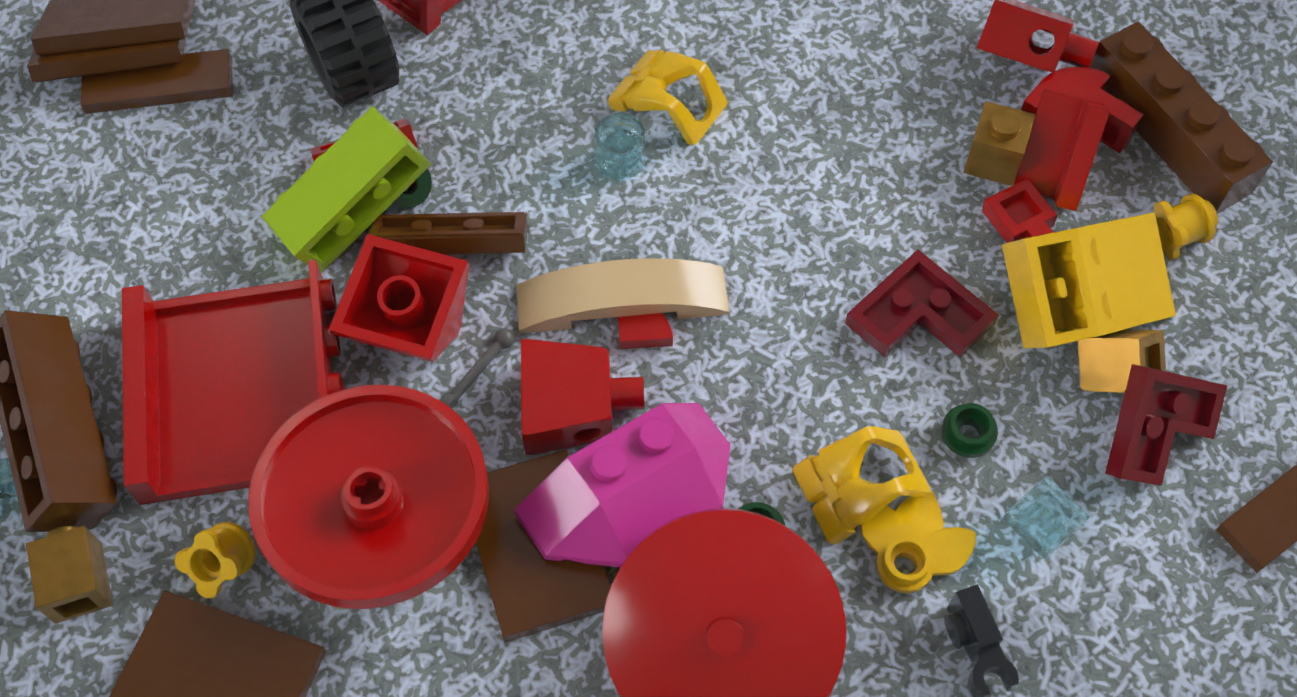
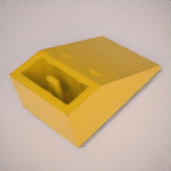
(1088, 281)

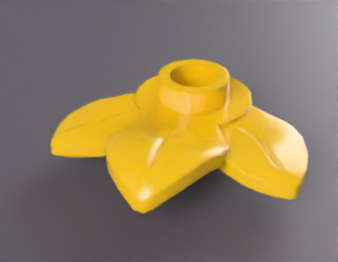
(918, 534)

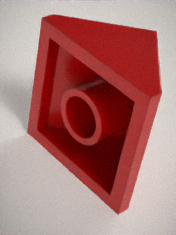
(402, 299)

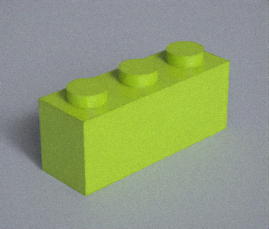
(345, 189)

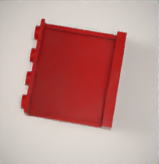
(218, 379)

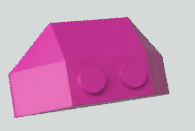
(628, 486)

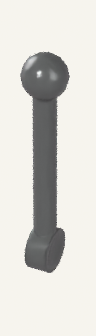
(502, 339)

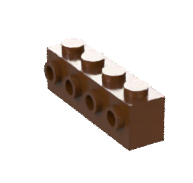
(1181, 118)
(51, 425)

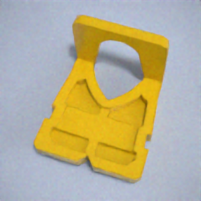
(648, 91)
(838, 492)

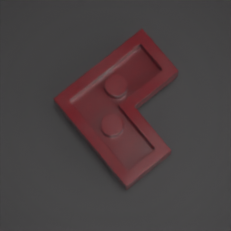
(924, 296)
(1151, 412)

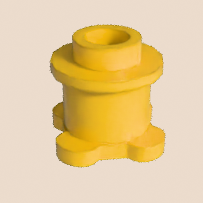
(1185, 223)
(217, 556)

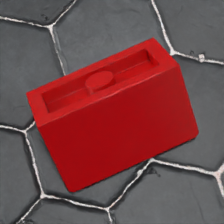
(1063, 146)

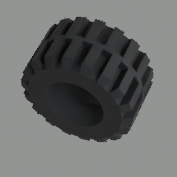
(347, 47)

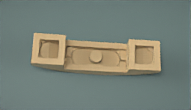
(620, 290)

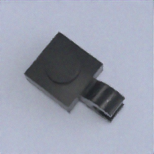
(975, 629)

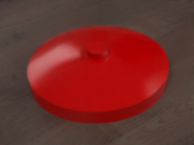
(369, 496)
(724, 611)

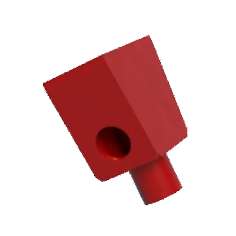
(1011, 31)
(570, 395)

